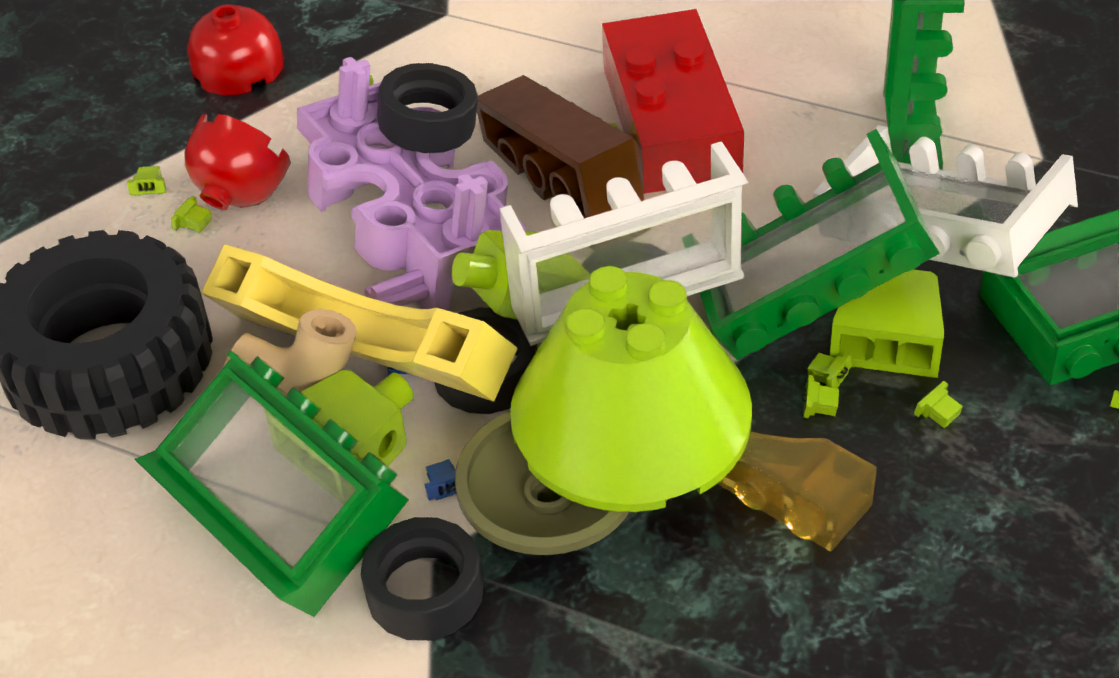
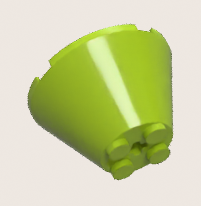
(630, 398)

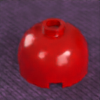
(233, 50)
(233, 163)

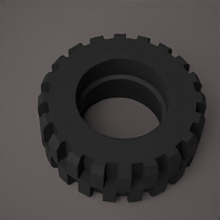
(112, 379)

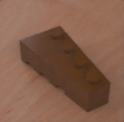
(557, 144)

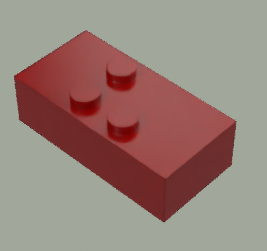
(670, 94)

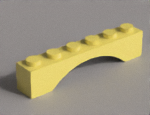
(412, 340)

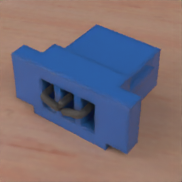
(441, 480)

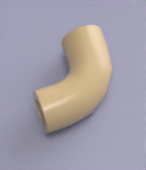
(319, 349)

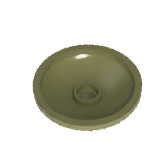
(510, 503)

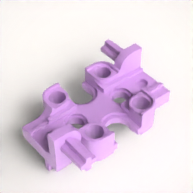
(398, 227)

